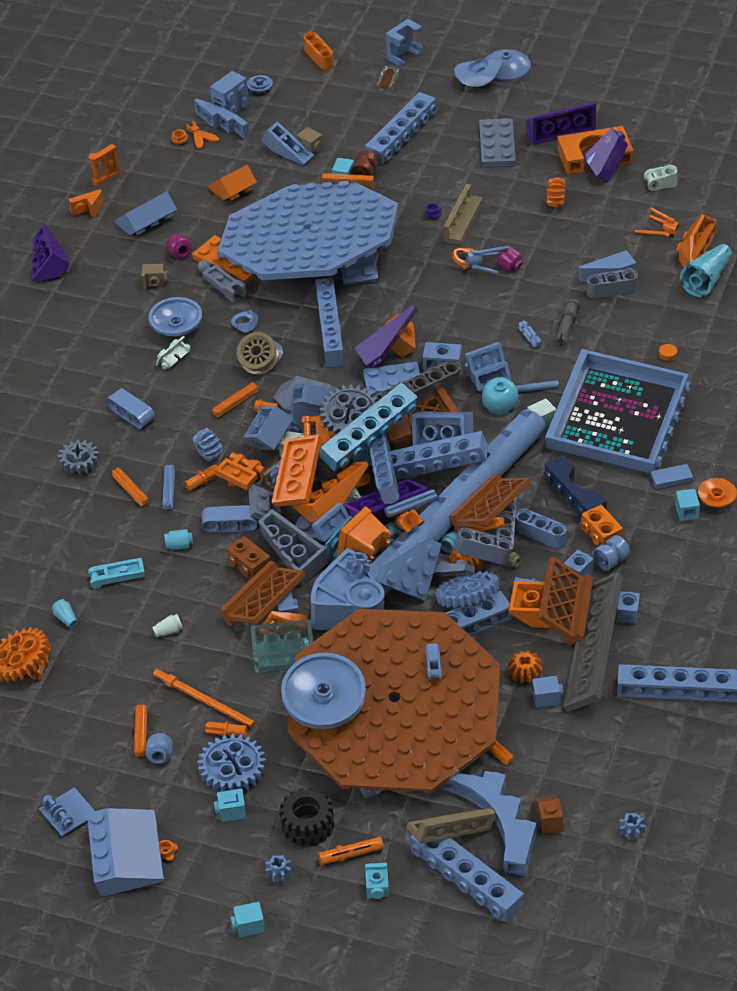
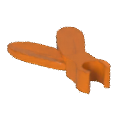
(200, 135)

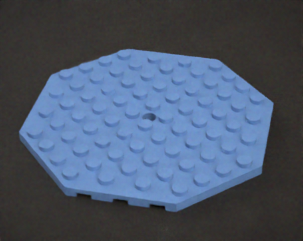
(276, 238)

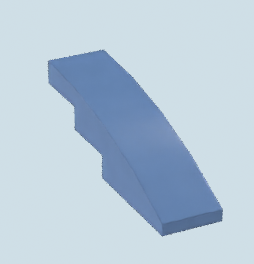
(219, 116)

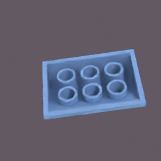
(124, 849)

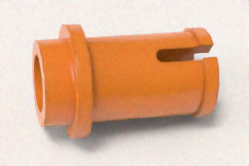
(259, 403)

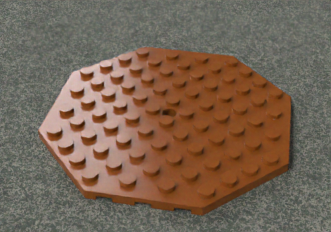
(433, 726)

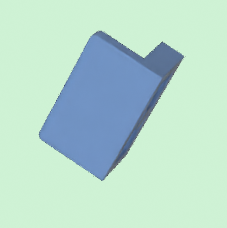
(329, 523)

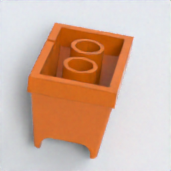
(364, 535)

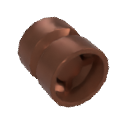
(364, 163)

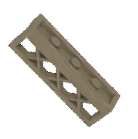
(461, 216)
(452, 825)

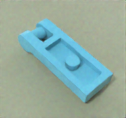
(116, 572)

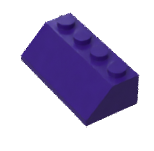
(561, 122)
(373, 501)

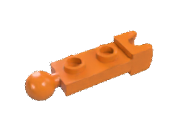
(407, 520)

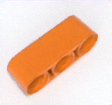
(318, 51)

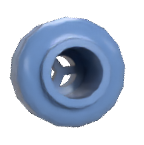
(159, 748)

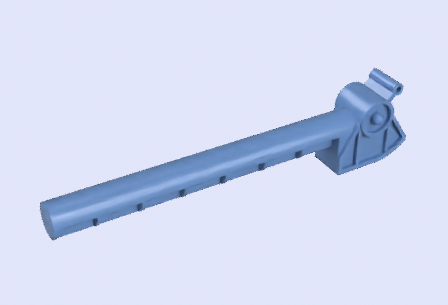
(340, 594)

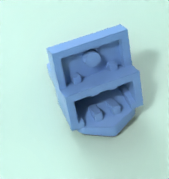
(361, 272)
(486, 364)

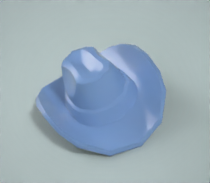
(478, 72)

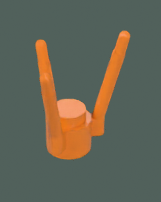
(669, 225)

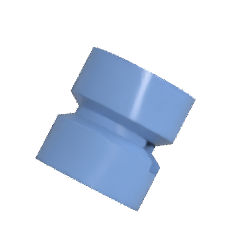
(611, 553)

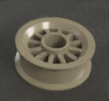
(258, 363)

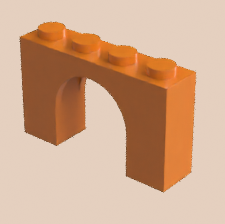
(572, 145)

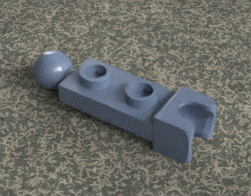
(222, 280)

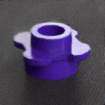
(432, 210)

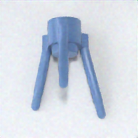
(475, 258)

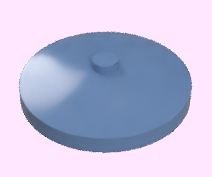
(323, 690)

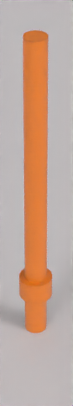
(172, 681)

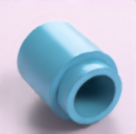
(178, 540)

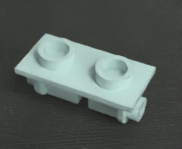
(167, 357)

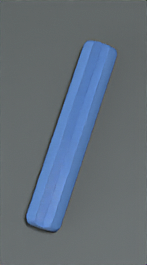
(168, 487)
(410, 503)

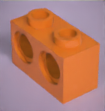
(600, 525)

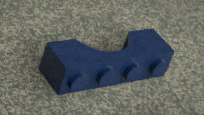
(561, 474)

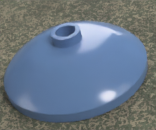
(514, 65)
(175, 316)

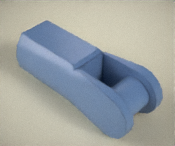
(433, 661)

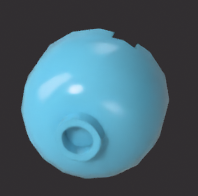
(500, 396)

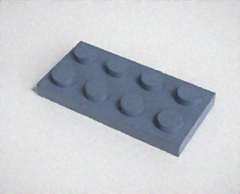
(497, 142)

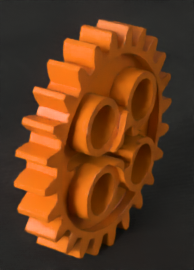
(22, 653)

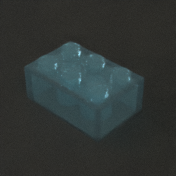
(278, 643)

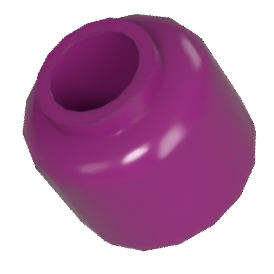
(179, 246)
(509, 259)

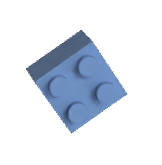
(230, 92)
(268, 428)

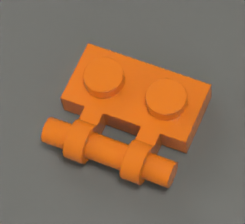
(238, 474)

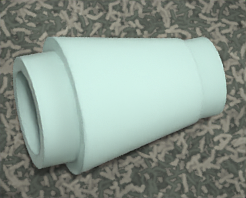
(168, 626)

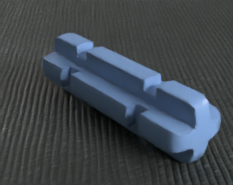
(530, 334)

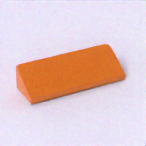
(366, 181)

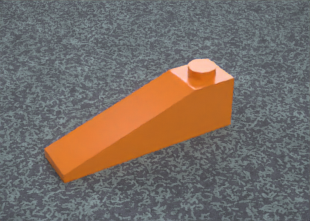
(333, 492)

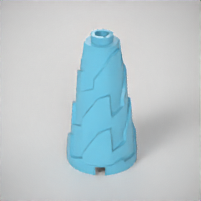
(705, 270)

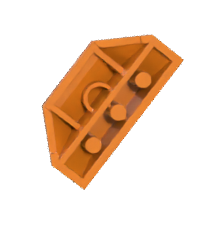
(697, 239)

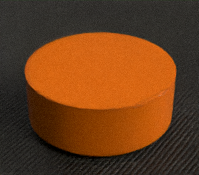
(668, 352)

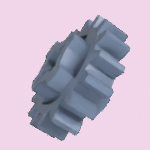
(78, 457)

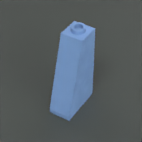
(309, 396)

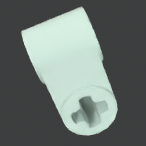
(663, 177)

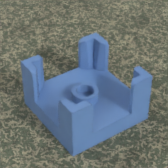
(400, 40)

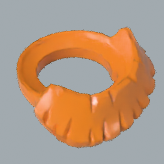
(461, 262)

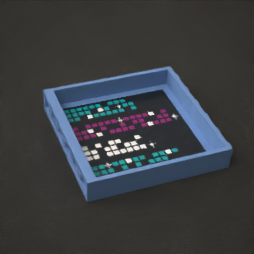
(618, 411)

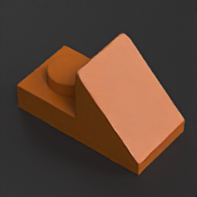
(87, 202)

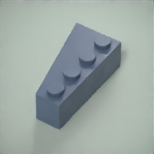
(293, 545)

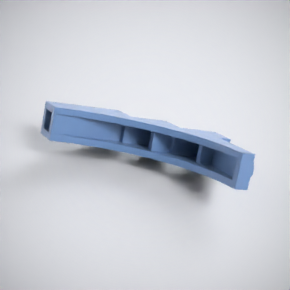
(516, 833)

